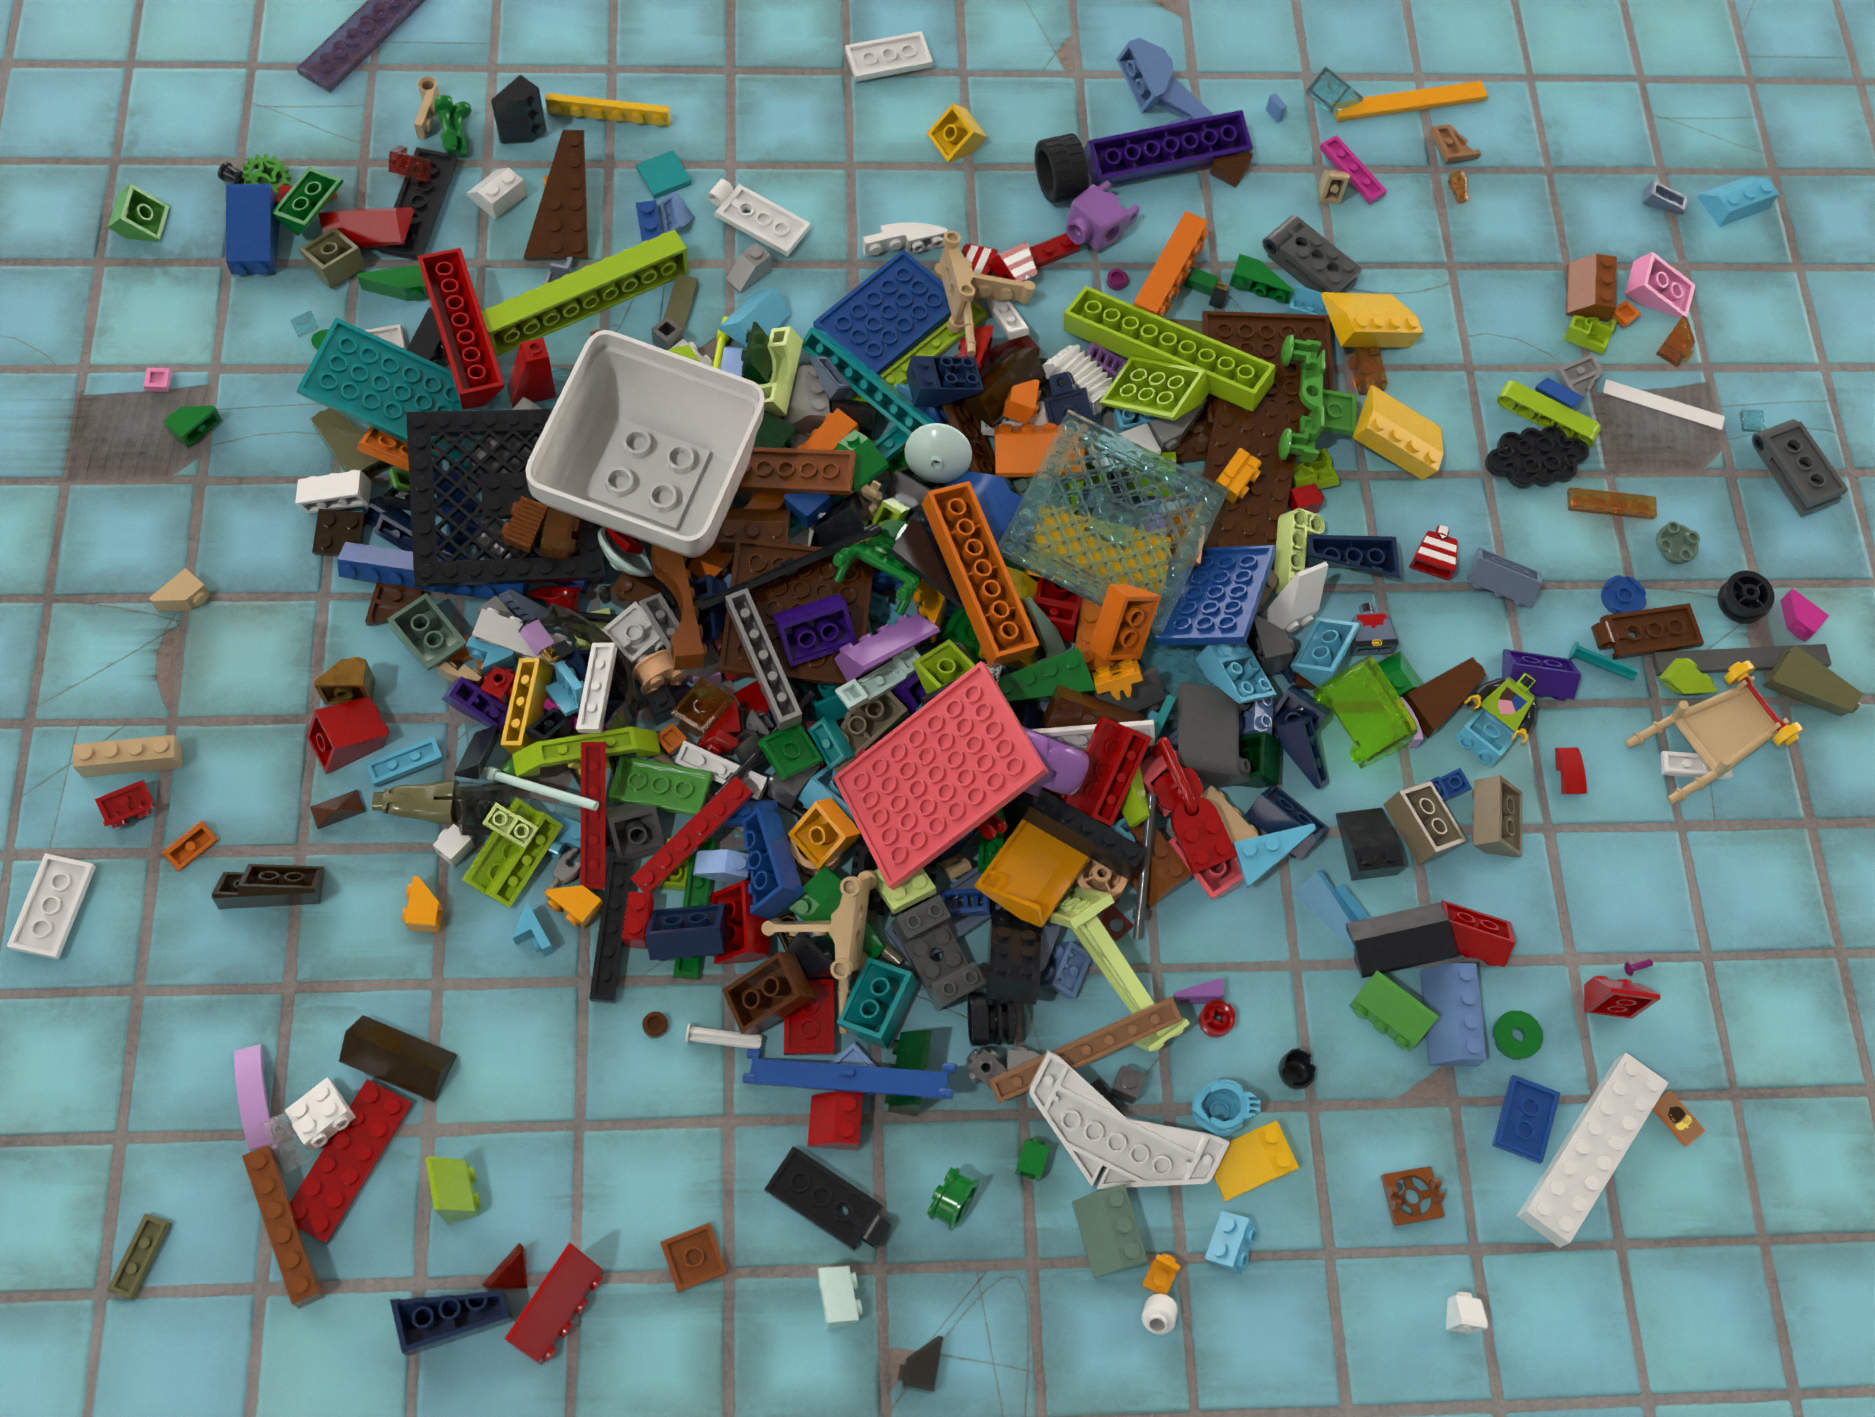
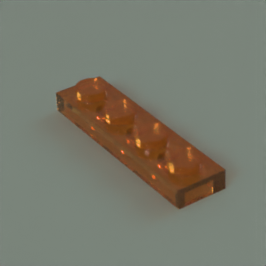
(1612, 503)

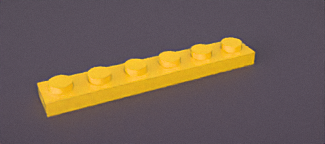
(608, 109)

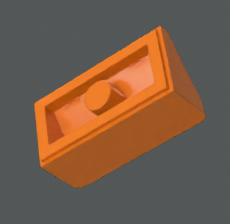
(189, 845)

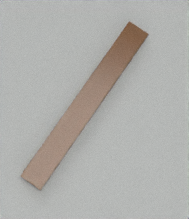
(1090, 1046)

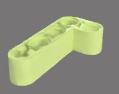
(1292, 542)

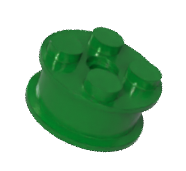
(952, 1198)

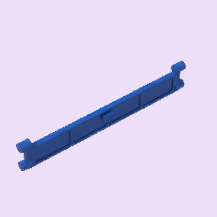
(849, 1077)

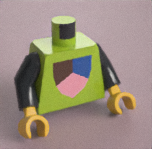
(1509, 703)

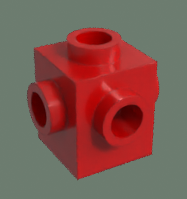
(499, 684)

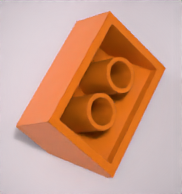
(1124, 622)

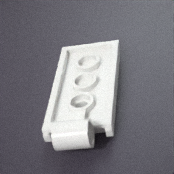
(766, 220)

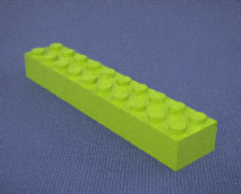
(585, 292)
(1141, 334)

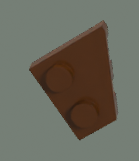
(389, 600)

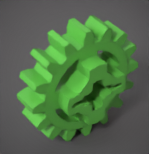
(267, 172)

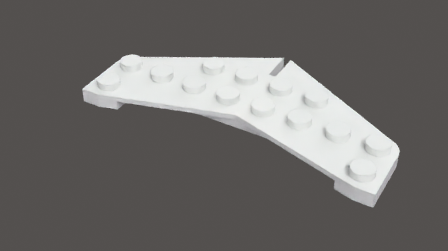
(1129, 1149)

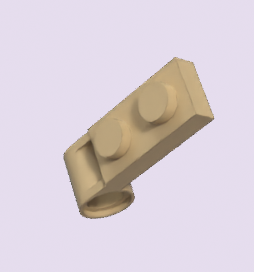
(424, 120)

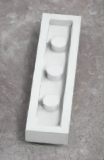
(596, 688)
(700, 758)

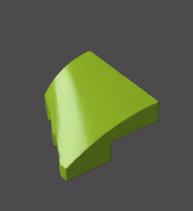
(1590, 333)
(1319, 472)

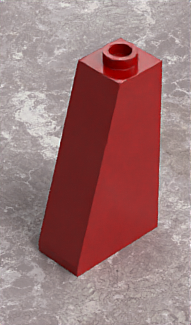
(531, 374)

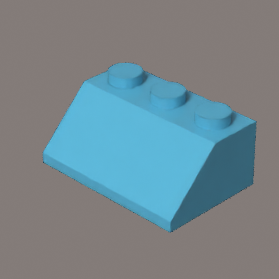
(1739, 199)
(822, 787)

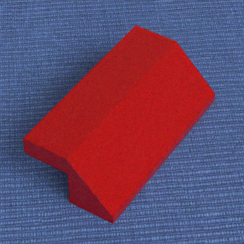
(1113, 762)

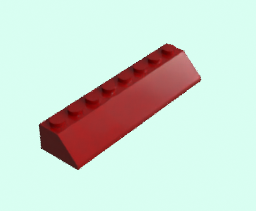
(461, 327)

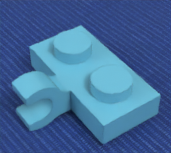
(568, 835)

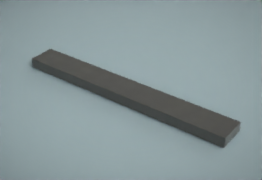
(1722, 659)

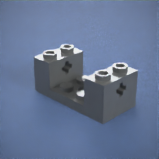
(927, 929)

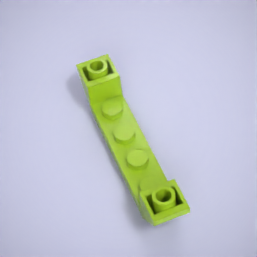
(568, 749)

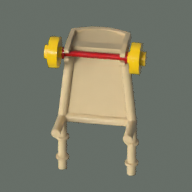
(1724, 727)

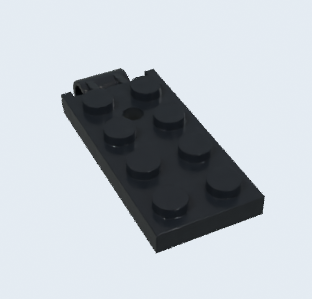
(819, 1194)

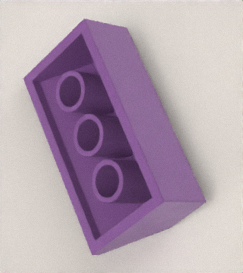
(882, 647)

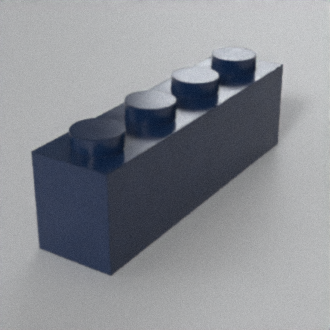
(1367, 553)
(435, 1321)

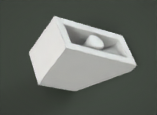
(1465, 1314)

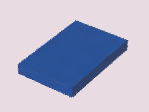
(1526, 1119)

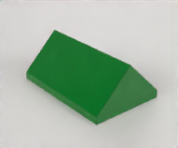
(306, 199)

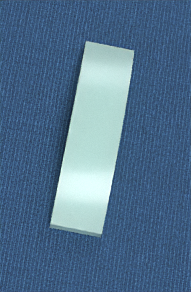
(879, 682)

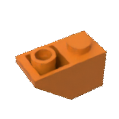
(1022, 401)

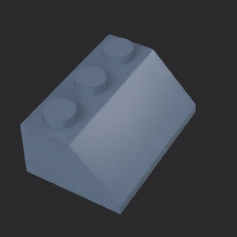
(1504, 578)

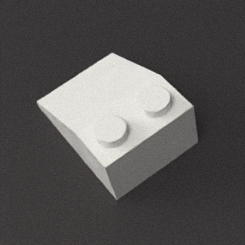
(1298, 600)

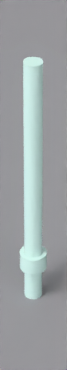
(494, 775)

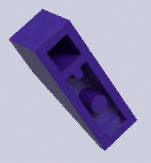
(476, 703)

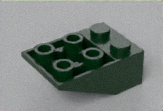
(756, 357)

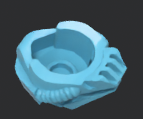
(1224, 1107)

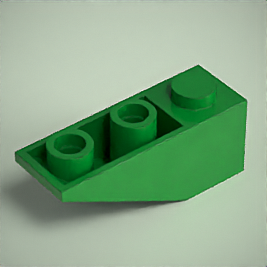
(1257, 278)

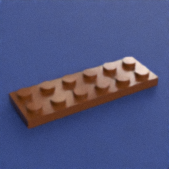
(800, 471)

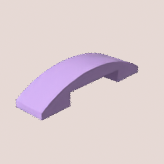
(252, 1094)

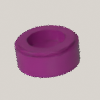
(1116, 279)

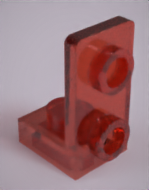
(409, 165)
(1002, 350)

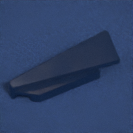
(394, 525)

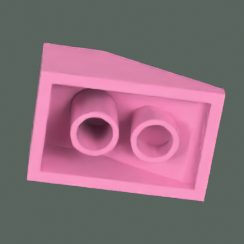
(1659, 286)

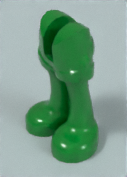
(453, 139)

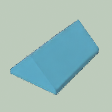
(763, 307)
(1324, 649)

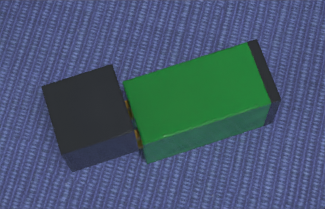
(1206, 284)

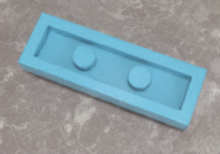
(404, 761)

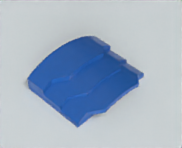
(994, 498)

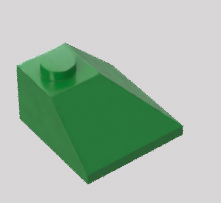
(869, 459)
(1400, 673)

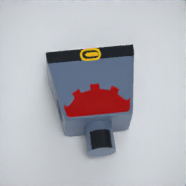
(1374, 635)

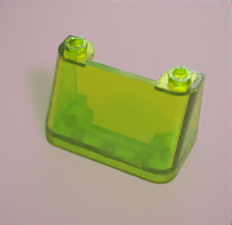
(1368, 711)

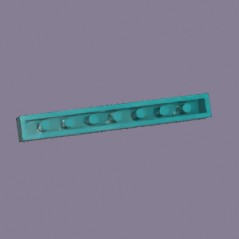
(867, 382)

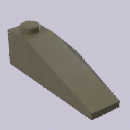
(871, 722)

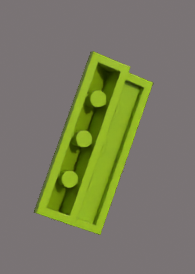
(505, 867)

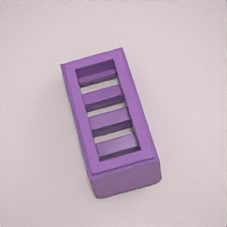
(1101, 353)
(1200, 993)

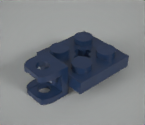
(1067, 397)

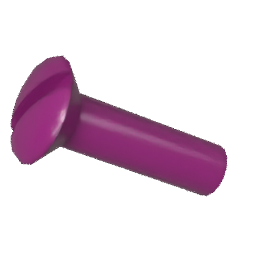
(1630, 968)

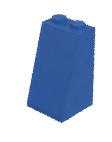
(251, 229)

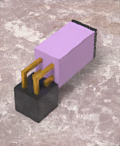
(541, 642)

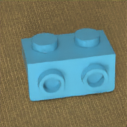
(1306, 302)
(567, 690)
(1231, 1242)

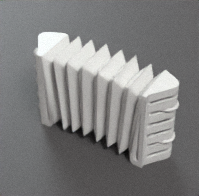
(1084, 373)

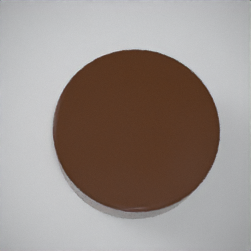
(655, 1024)

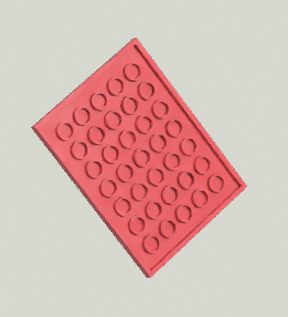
(939, 775)

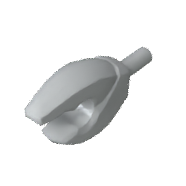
(564, 873)

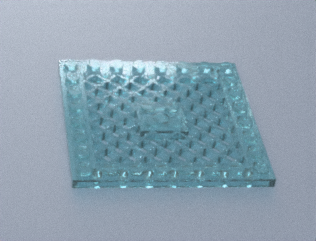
(1111, 518)

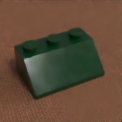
(911, 1054)

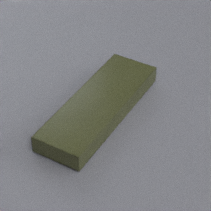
(681, 299)
(139, 1256)

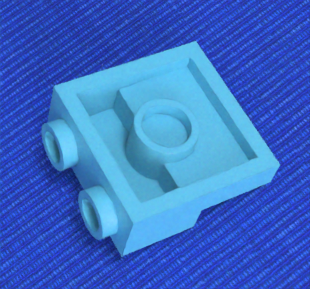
(1486, 737)

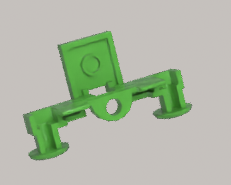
(1330, 409)

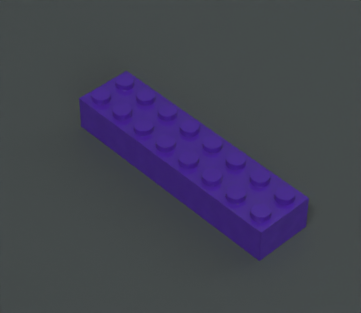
(1167, 148)

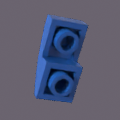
(1451, 784)

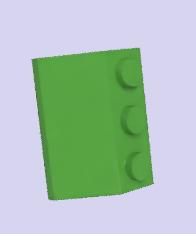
(1393, 1011)

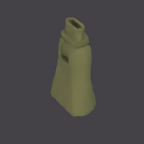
(423, 801)

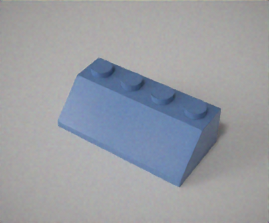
(1458, 1032)

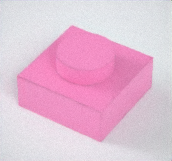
(157, 379)

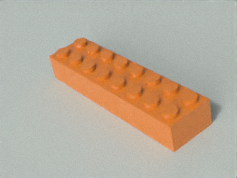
(980, 574)

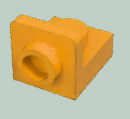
(1161, 1274)

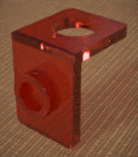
(1111, 913)

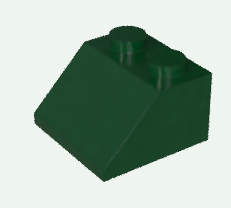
(1264, 758)

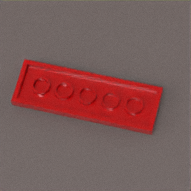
(348, 1161)

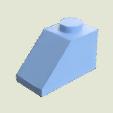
(721, 865)

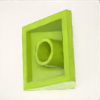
(941, 666)

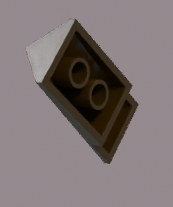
(1013, 369)
(269, 886)
(396, 1057)

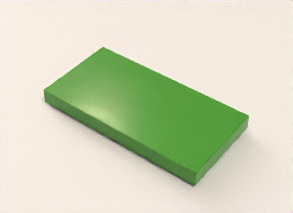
(661, 785)

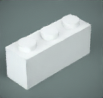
(333, 491)

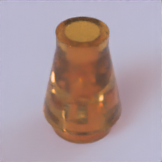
(1459, 185)

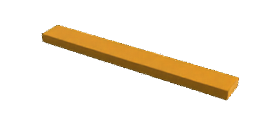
(1414, 101)

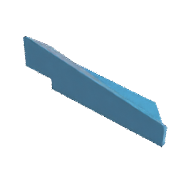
(1331, 905)

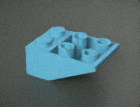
(1235, 672)

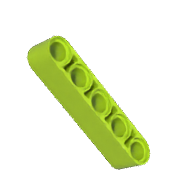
(1547, 412)

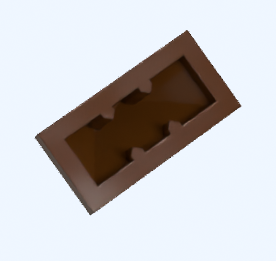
(1231, 168)
(337, 809)

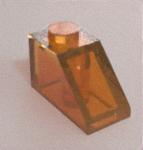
(1678, 343)

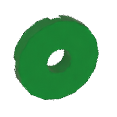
(1526, 1025)

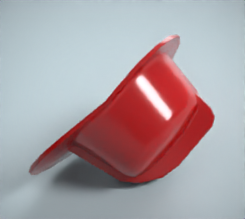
(560, 595)

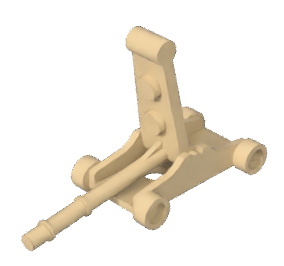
(963, 285)
(845, 928)

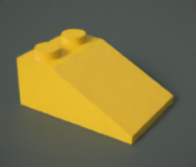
(1254, 1161)

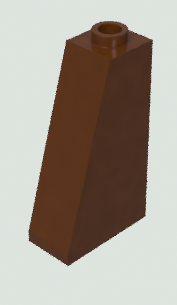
(1443, 695)

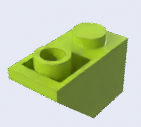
(1685, 678)

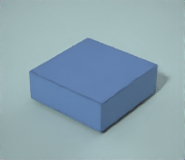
(1276, 107)

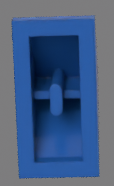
(808, 507)

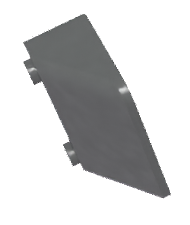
(1210, 734)

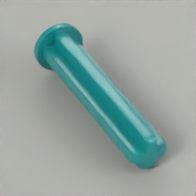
(1602, 661)

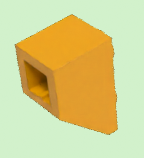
(576, 903)
(423, 908)

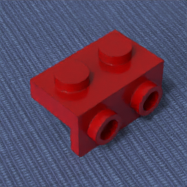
(124, 803)

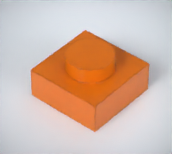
(1625, 314)
(671, 739)

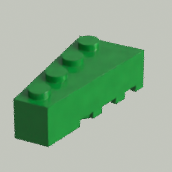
(1040, 680)

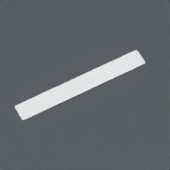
(1663, 404)

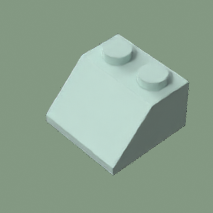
(838, 1296)

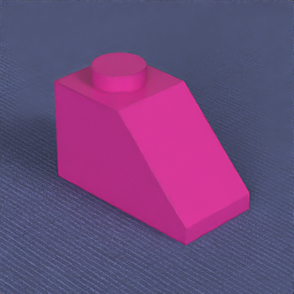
(1801, 615)

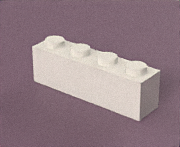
(504, 633)

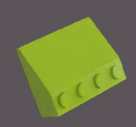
(1157, 388)

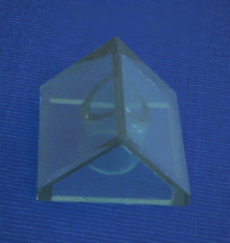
(1332, 91)

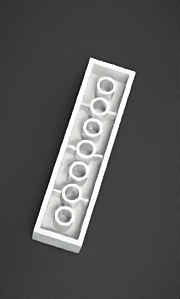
(1592, 1150)

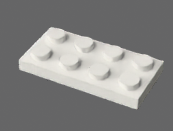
(888, 56)
(51, 906)

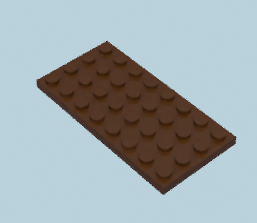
(1256, 516)

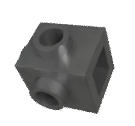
(977, 1058)

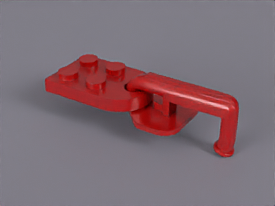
(1199, 836)

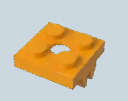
(1117, 678)

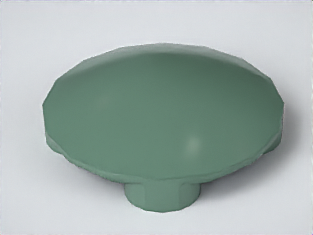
(1677, 542)

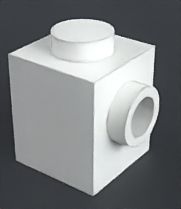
(453, 846)

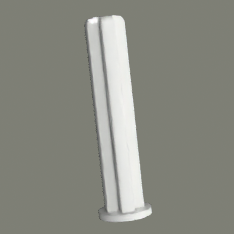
(722, 1037)

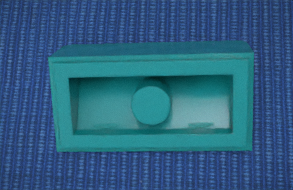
(831, 742)

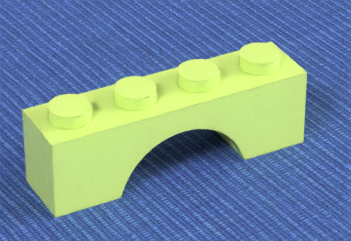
(785, 352)

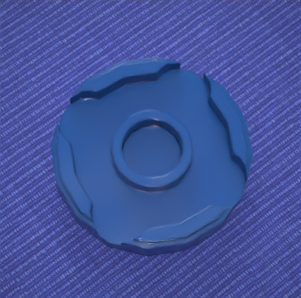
(1623, 595)

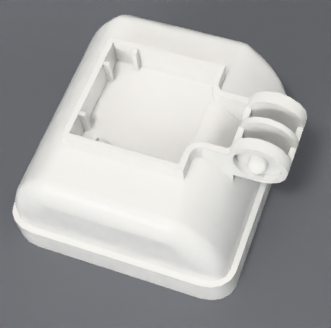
(647, 443)

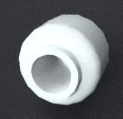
(1159, 1314)

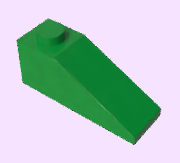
(399, 283)

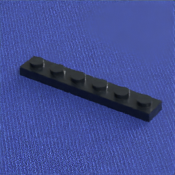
(611, 925)

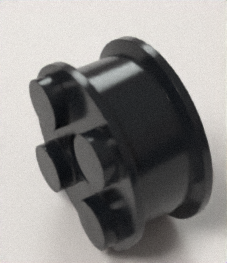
(1746, 597)

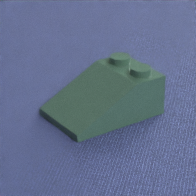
(426, 632)

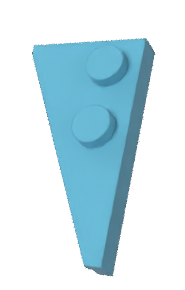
(1263, 852)

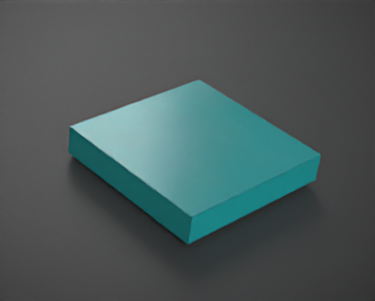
(663, 174)
(1163, 715)

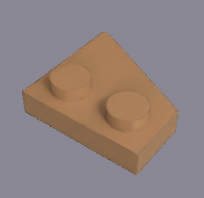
(1452, 145)

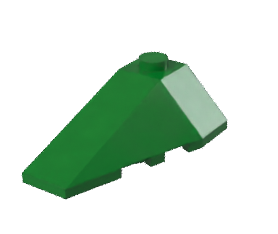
(822, 898)

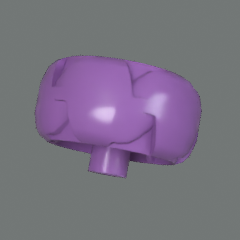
(1064, 762)

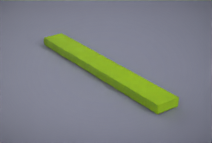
(934, 345)

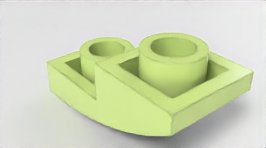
(510, 825)

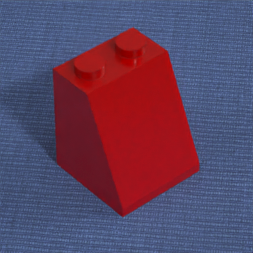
(346, 733)

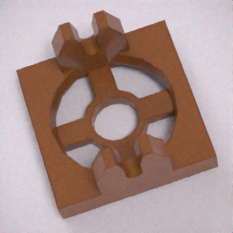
(1395, 1201)

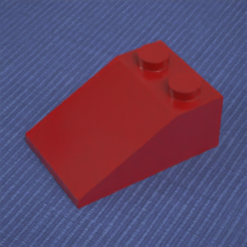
(1617, 997)

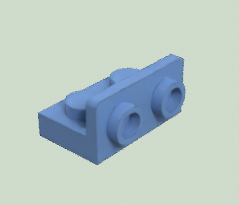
(1257, 717)
(1066, 969)

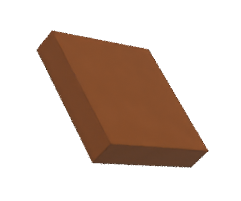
(693, 1257)

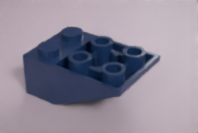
(942, 379)

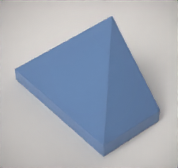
(674, 213)

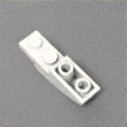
(912, 236)

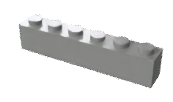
(763, 659)

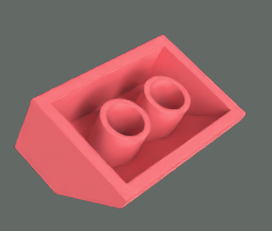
(1215, 880)

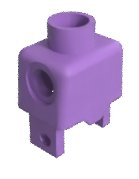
(1098, 217)

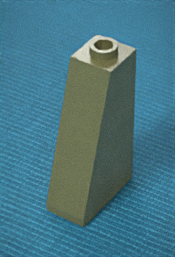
(342, 440)
(1812, 683)

